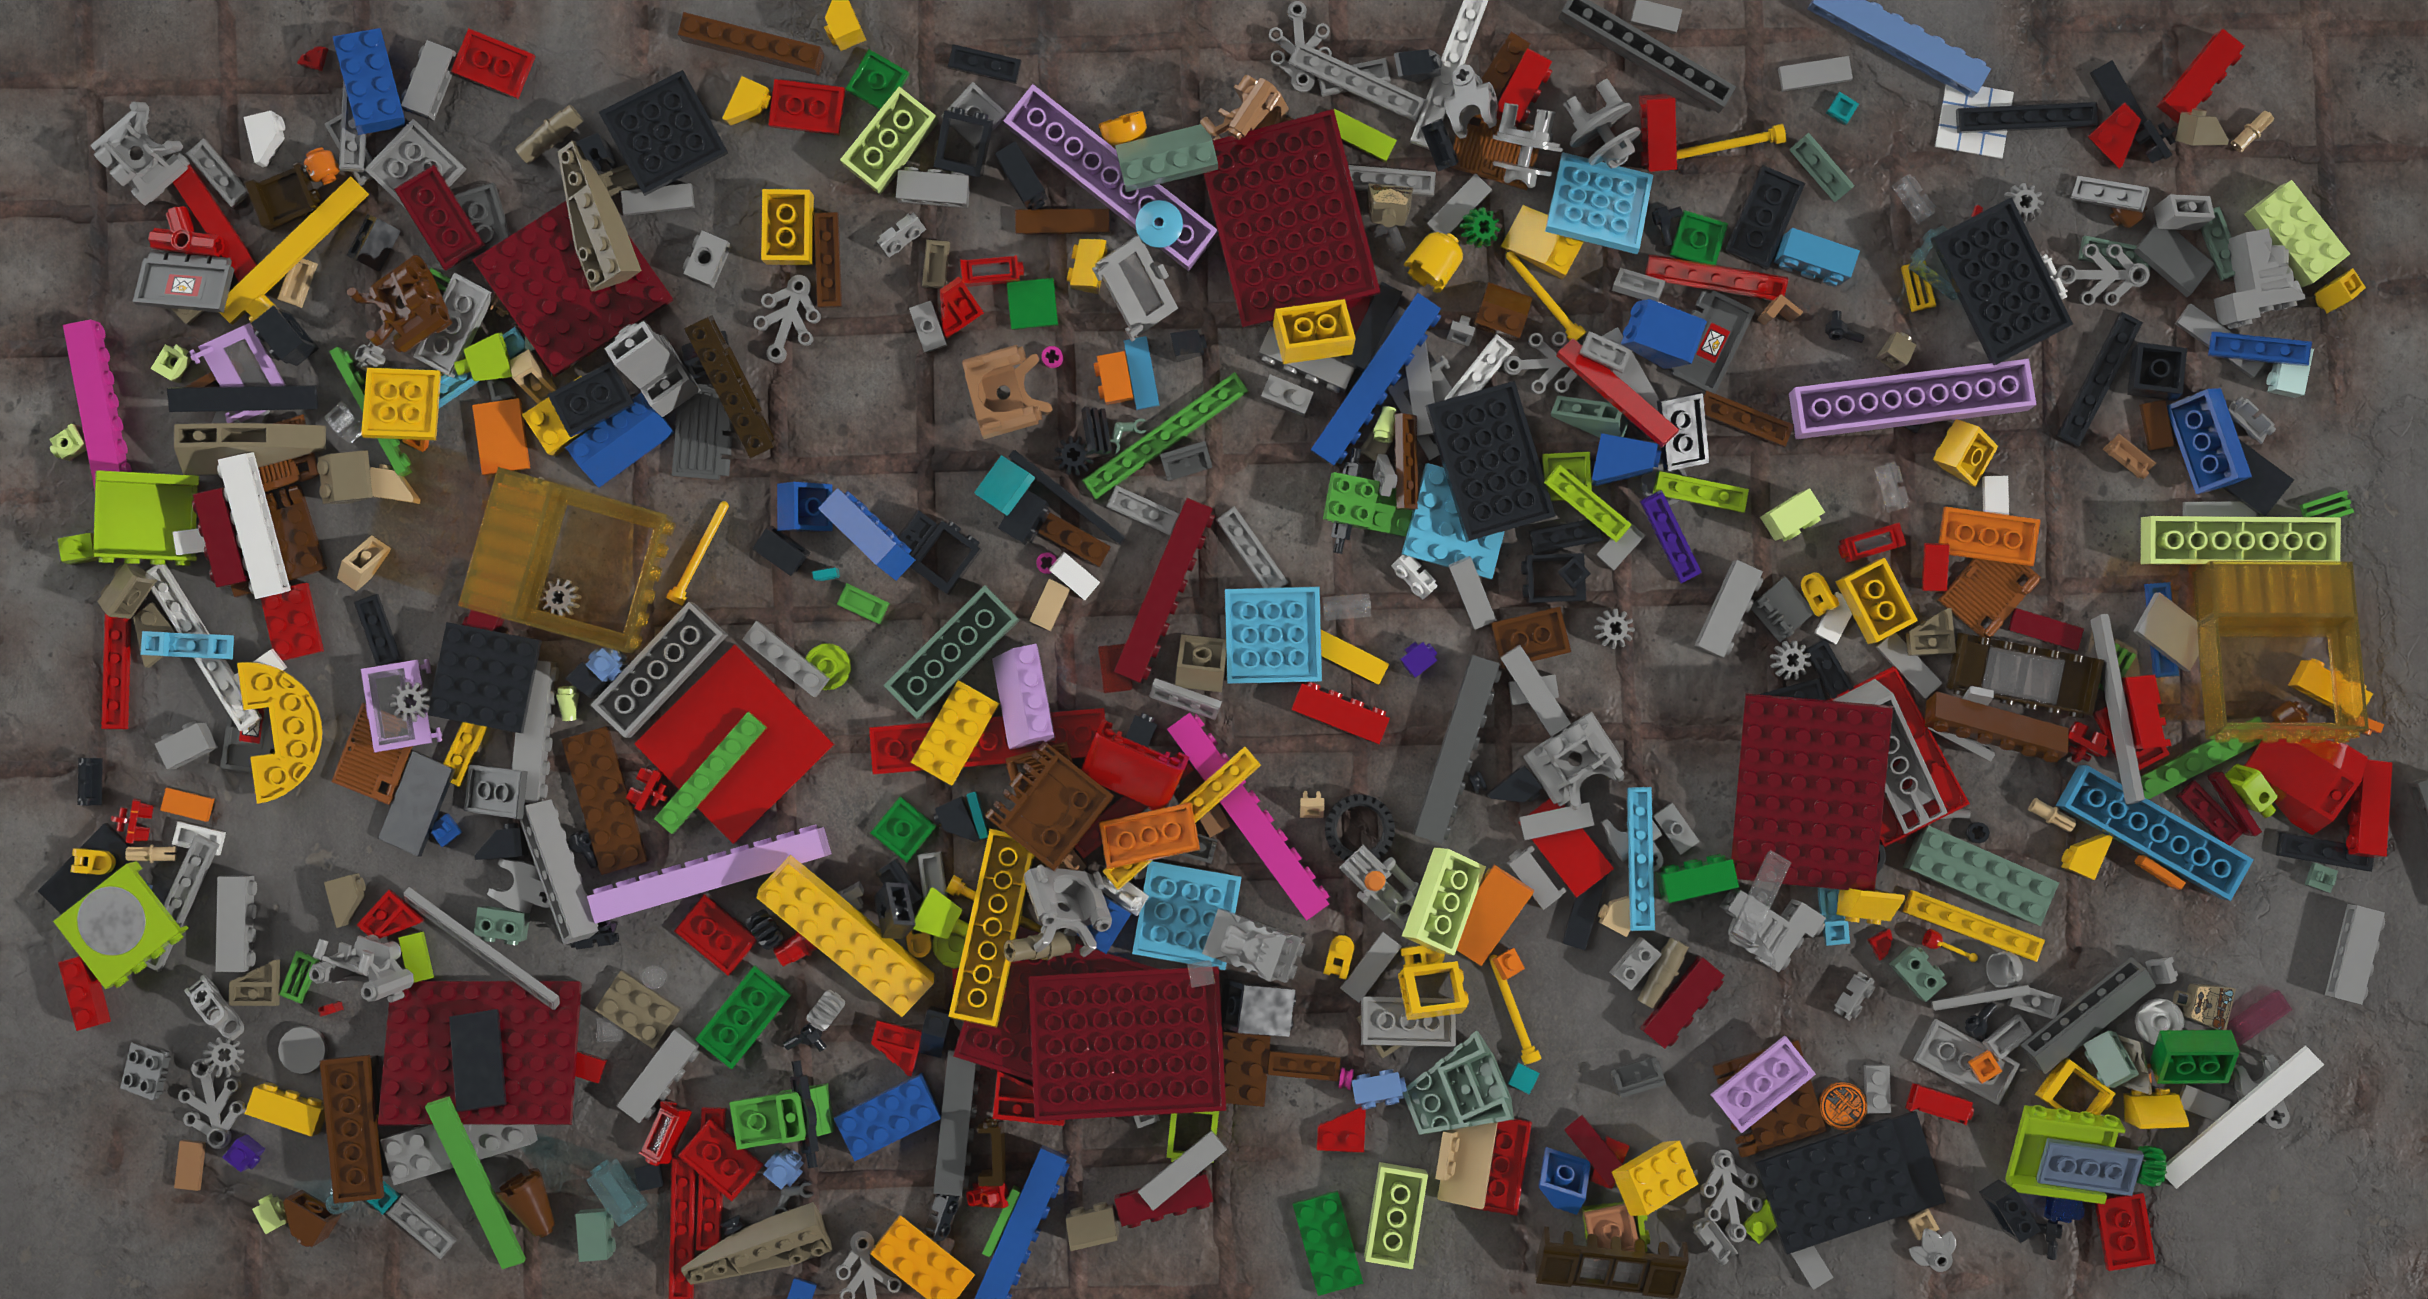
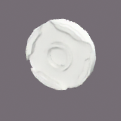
(2156, 1016)

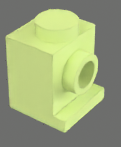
(165, 362)
(75, 446)
(270, 1213)

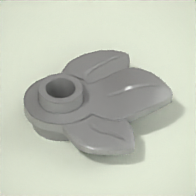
(1933, 1248)

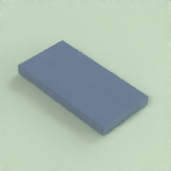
(2089, 1166)

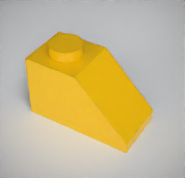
(747, 101)
(2339, 291)
(2087, 856)

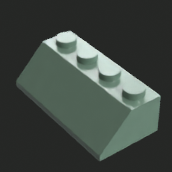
(1166, 157)

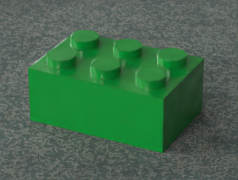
(1696, 878)
(2194, 1056)

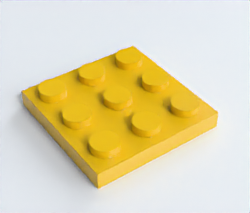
(401, 404)

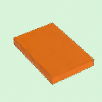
(501, 436)

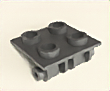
(1782, 609)
(144, 1071)

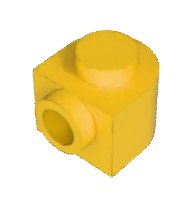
(258, 307)

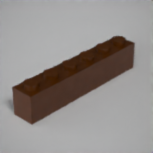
(751, 43)
(1996, 727)

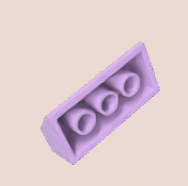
(1023, 697)

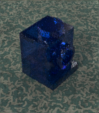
(2063, 1209)

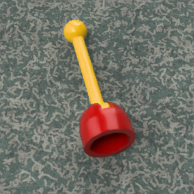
(1933, 940)

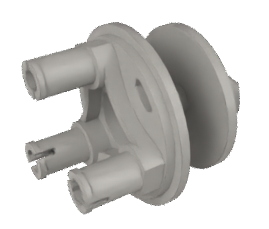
(1590, 126)
(1539, 137)

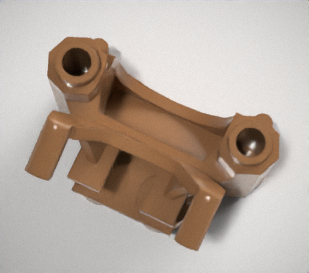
(1260, 108)
(997, 369)

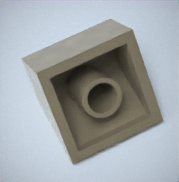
(345, 477)
(126, 591)
(1201, 663)
(1091, 1226)

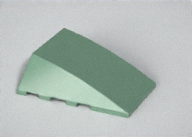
(1460, 1090)

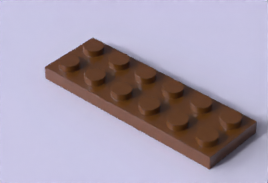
(604, 801)
(351, 1128)

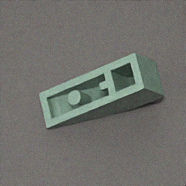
(1590, 416)

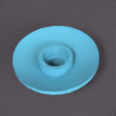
(1159, 235)

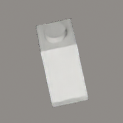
(264, 135)

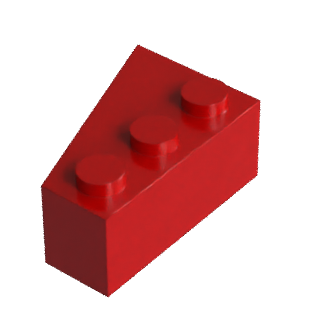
(1658, 132)
(2142, 706)
(1016, 1100)

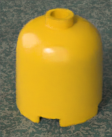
(1435, 260)

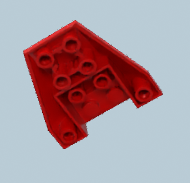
(2309, 778)

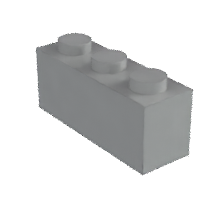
(429, 80)
(933, 188)

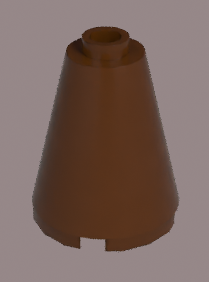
(528, 1202)

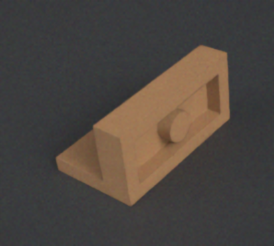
(1783, 307)

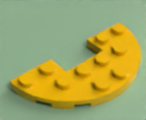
(294, 727)

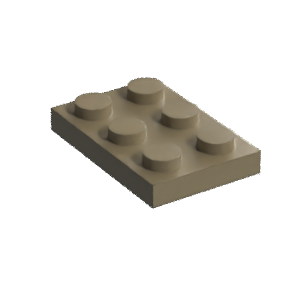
(637, 1009)

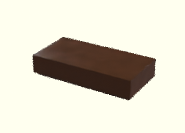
(2156, 425)

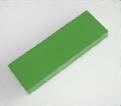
(1002, 1221)

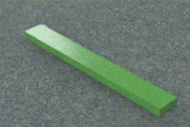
(1165, 436)
(475, 1182)

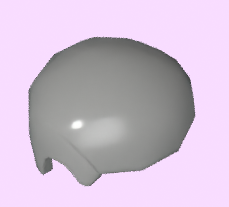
(2004, 969)

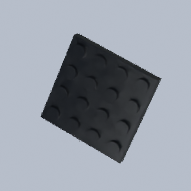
(663, 132)
(484, 677)

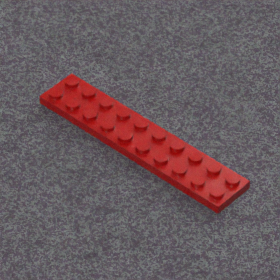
(897, 744)

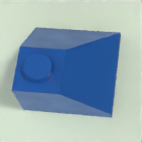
(1564, 1180)

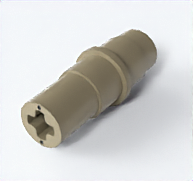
(549, 134)
(1024, 948)
(1663, 973)

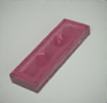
(2258, 1017)

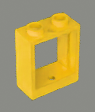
(1410, 993)
(2058, 1077)

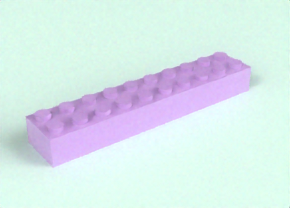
(1097, 170)
(1912, 399)
(704, 876)

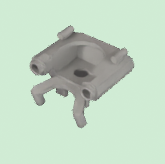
(150, 173)
(1554, 771)
(1067, 901)
(367, 962)

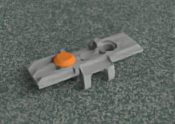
(1378, 894)

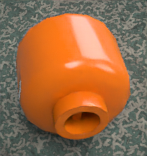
(321, 166)

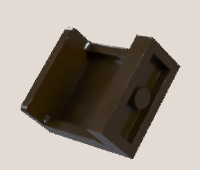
(283, 197)
(997, 1174)

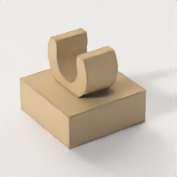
(1311, 806)

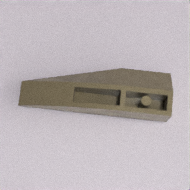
(595, 223)
(203, 444)
(764, 1246)

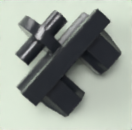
(2160, 150)

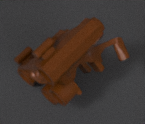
(424, 305)

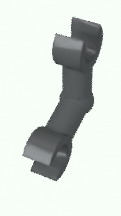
(786, 1192)

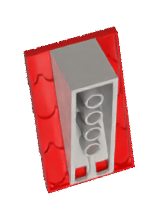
(1918, 777)

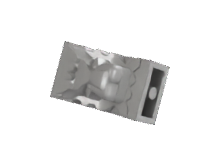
(2260, 279)
(652, 367)
(1778, 933)
(1254, 946)

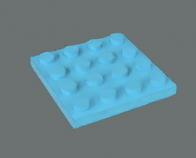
(1599, 203)
(1437, 532)
(1273, 635)
(1182, 911)

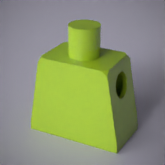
(486, 359)
(76, 549)
(2252, 789)
(939, 916)

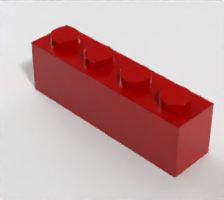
(2201, 75)
(1340, 713)
(2370, 811)

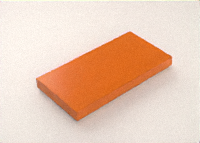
(1990, 536)
(1149, 835)
(1492, 913)

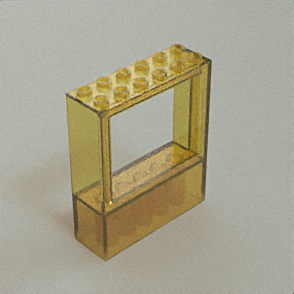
(518, 549)
(2281, 602)

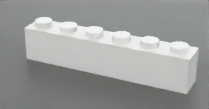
(253, 525)

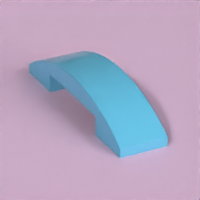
(187, 645)
(1836, 928)

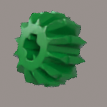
(1487, 226)
(2153, 1166)

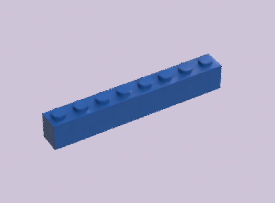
(1375, 379)
(1023, 1224)

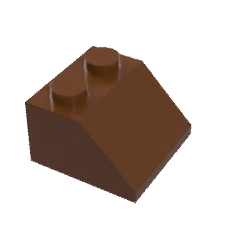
(1503, 312)
(309, 1218)

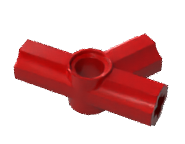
(182, 230)

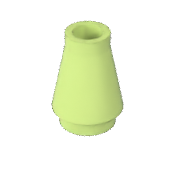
(1384, 428)
(568, 702)

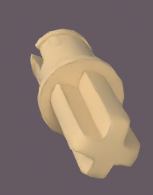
(2252, 131)
(2052, 815)
(150, 853)

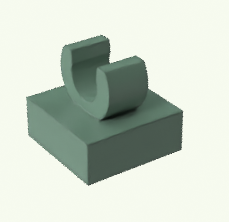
(2321, 877)

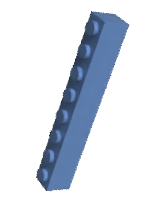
(1905, 42)

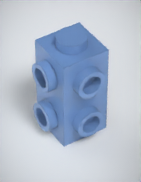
(607, 663)
(1385, 1088)
(784, 1168)

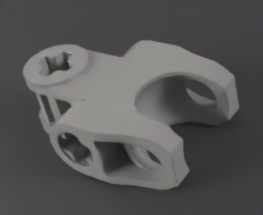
(1470, 100)
(1619, 842)
(526, 887)
(213, 1008)
(2244, 1085)

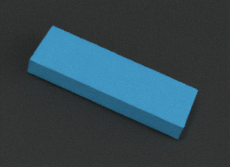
(1141, 373)

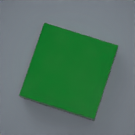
(876, 79)
(1698, 238)
(1032, 303)
(903, 829)

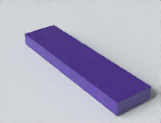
(1670, 536)

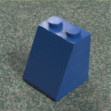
(1663, 334)
(1623, 459)

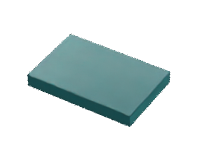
(1004, 485)

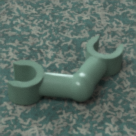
(1121, 427)

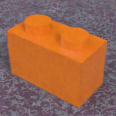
(1114, 378)

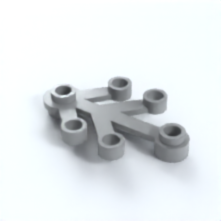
(1289, 47)
(2106, 274)
(788, 314)
(1553, 363)
(212, 1107)
(1728, 1192)
(866, 1271)

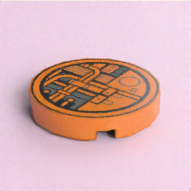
(1842, 1105)

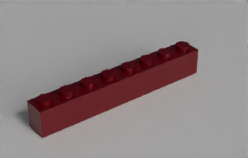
(1163, 591)

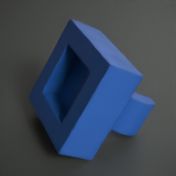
(445, 830)

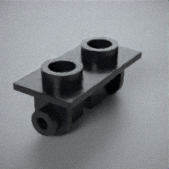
(1439, 145)
(89, 781)
(605, 936)
(939, 1226)

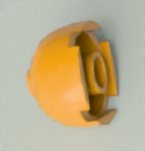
(1124, 129)

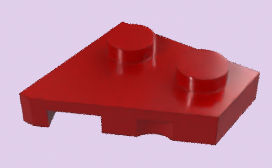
(2116, 134)
(957, 307)
(389, 916)
(898, 1044)
(1343, 1133)

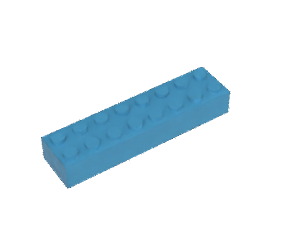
(2155, 833)

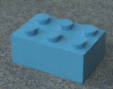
(1816, 257)

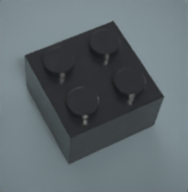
(284, 336)
(2157, 371)
(1025, 517)

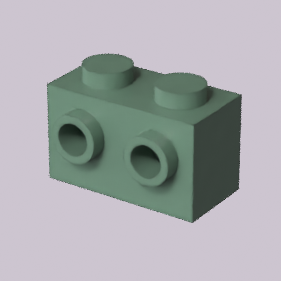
(501, 924)
(1918, 972)
(2110, 1059)
(594, 1234)

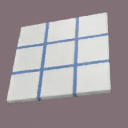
(1979, 143)

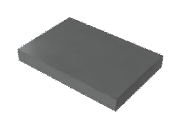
(486, 214)
(2174, 258)
(496, 791)

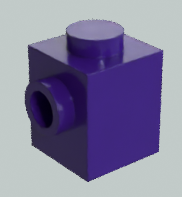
(1418, 658)
(244, 1153)

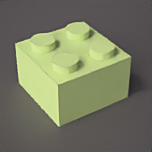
(1796, 512)

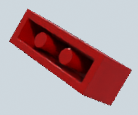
(1524, 84)
(83, 994)

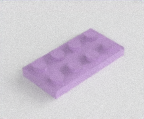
(1763, 1084)

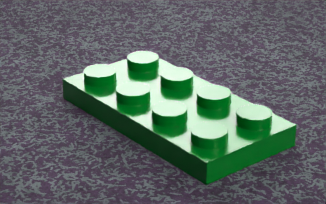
(743, 1017)
(1327, 1243)

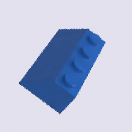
(619, 441)
(2208, 441)

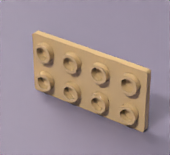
(1466, 1164)

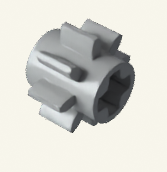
(369, 356)

